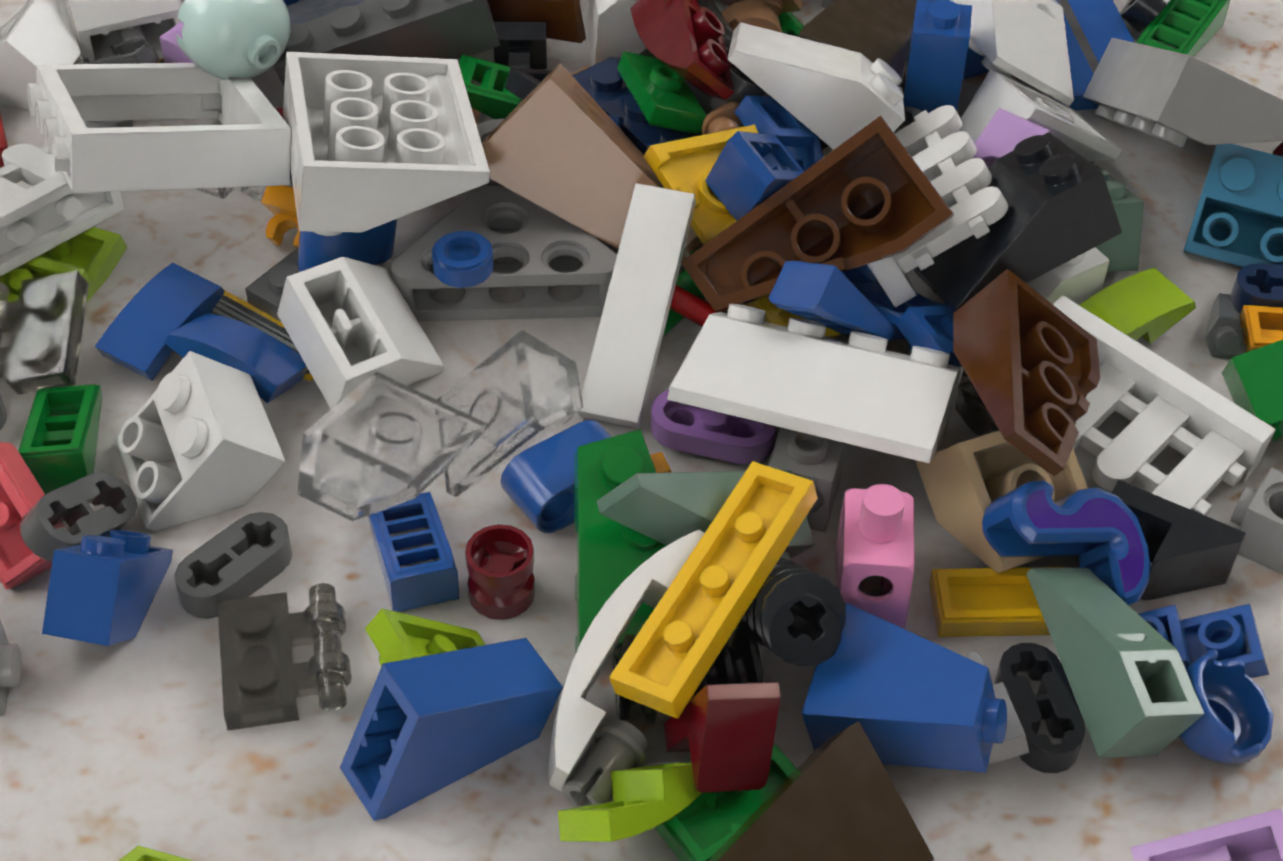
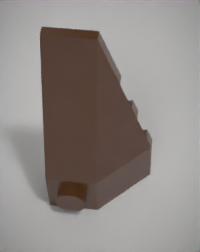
(840, 212)
(1027, 367)

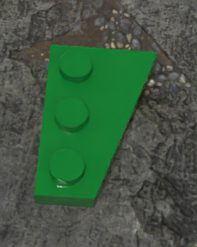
(604, 547)

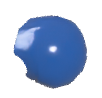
(1235, 709)

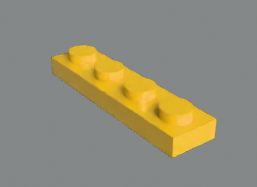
(713, 589)

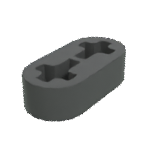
(73, 506)
(233, 563)

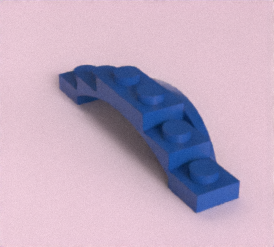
(916, 320)

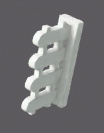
(961, 181)
(45, 213)
(1164, 410)

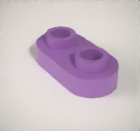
(710, 432)

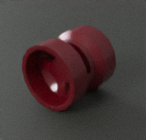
(500, 571)

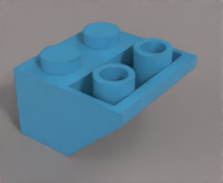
(1240, 208)

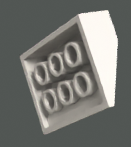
(377, 138)
(819, 382)

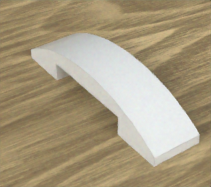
(575, 717)

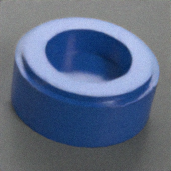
(462, 259)

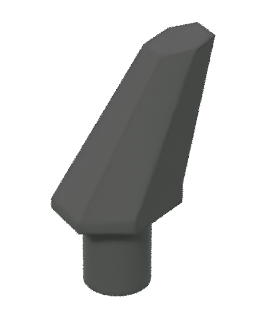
(1224, 329)

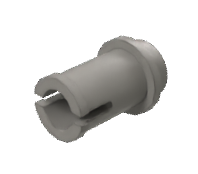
(616, 748)

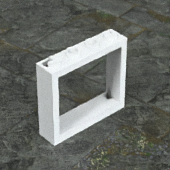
(242, 152)

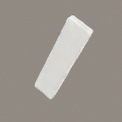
(637, 306)

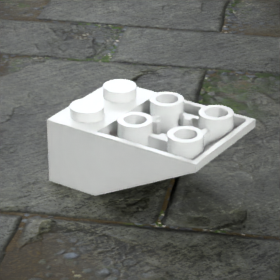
(1024, 42)

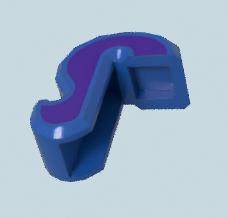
(1083, 524)

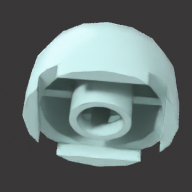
(234, 35)

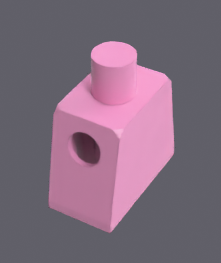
(876, 540)

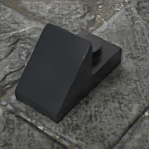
(1183, 545)

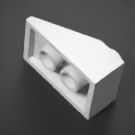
(819, 83)

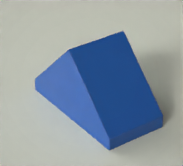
(751, 171)

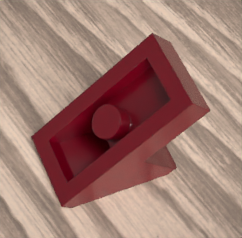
(727, 735)

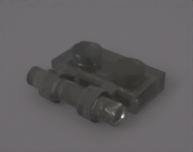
(46, 332)
(259, 663)

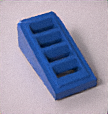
(829, 298)
(421, 583)

